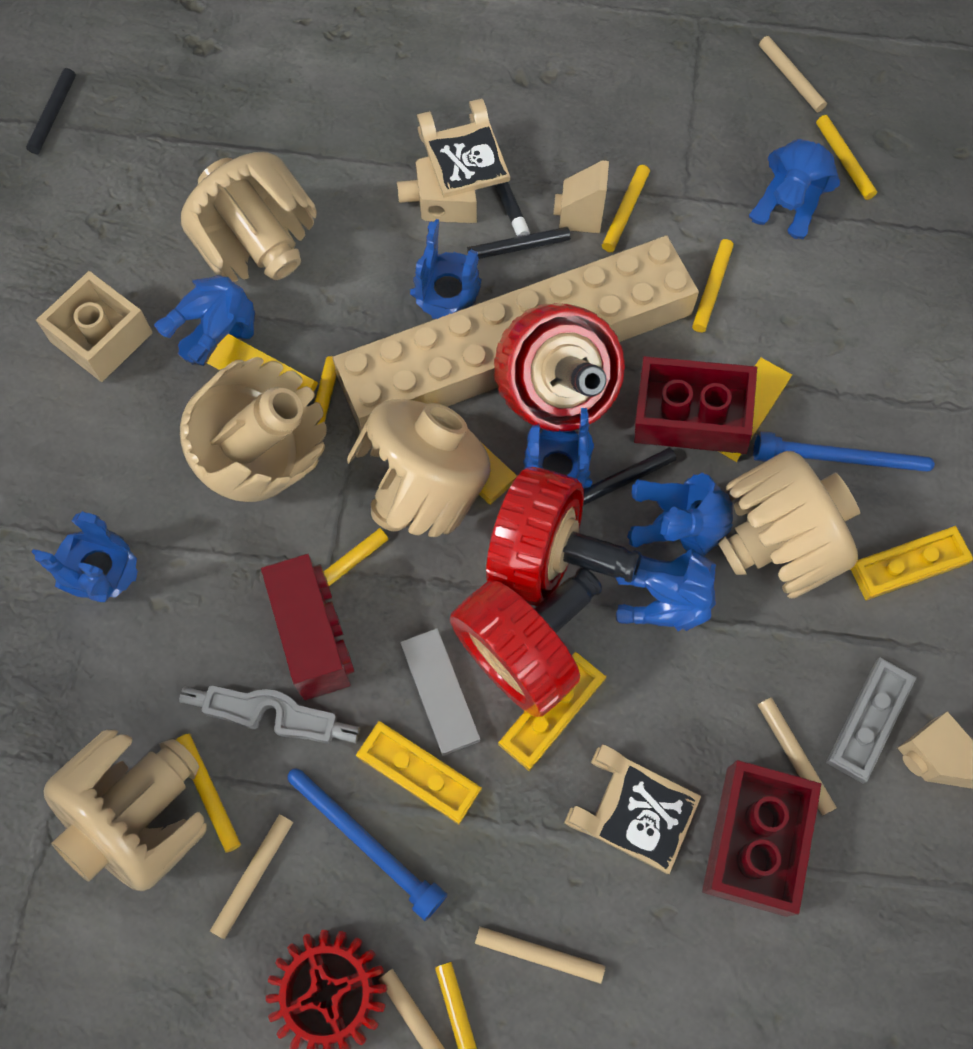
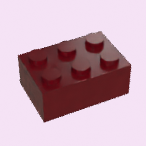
(696, 405)
(308, 626)
(762, 839)

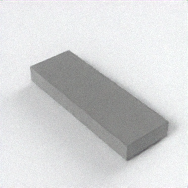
(440, 692)
(871, 720)

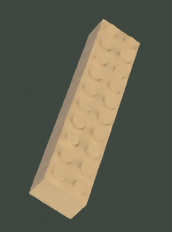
(456, 353)

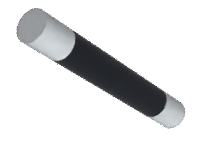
(512, 209)

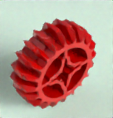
(320, 972)

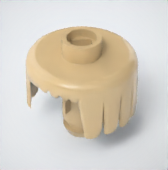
(245, 211)
(252, 431)
(432, 469)
(792, 519)
(110, 808)

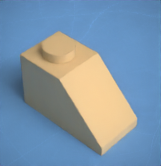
(583, 199)
(940, 753)

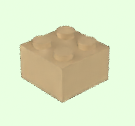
(95, 326)

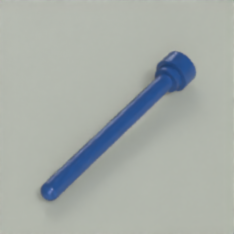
(768, 446)
(423, 895)

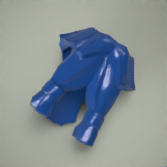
(801, 175)
(436, 266)
(222, 311)
(573, 445)
(692, 512)
(68, 561)
(681, 588)

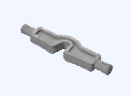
(290, 720)

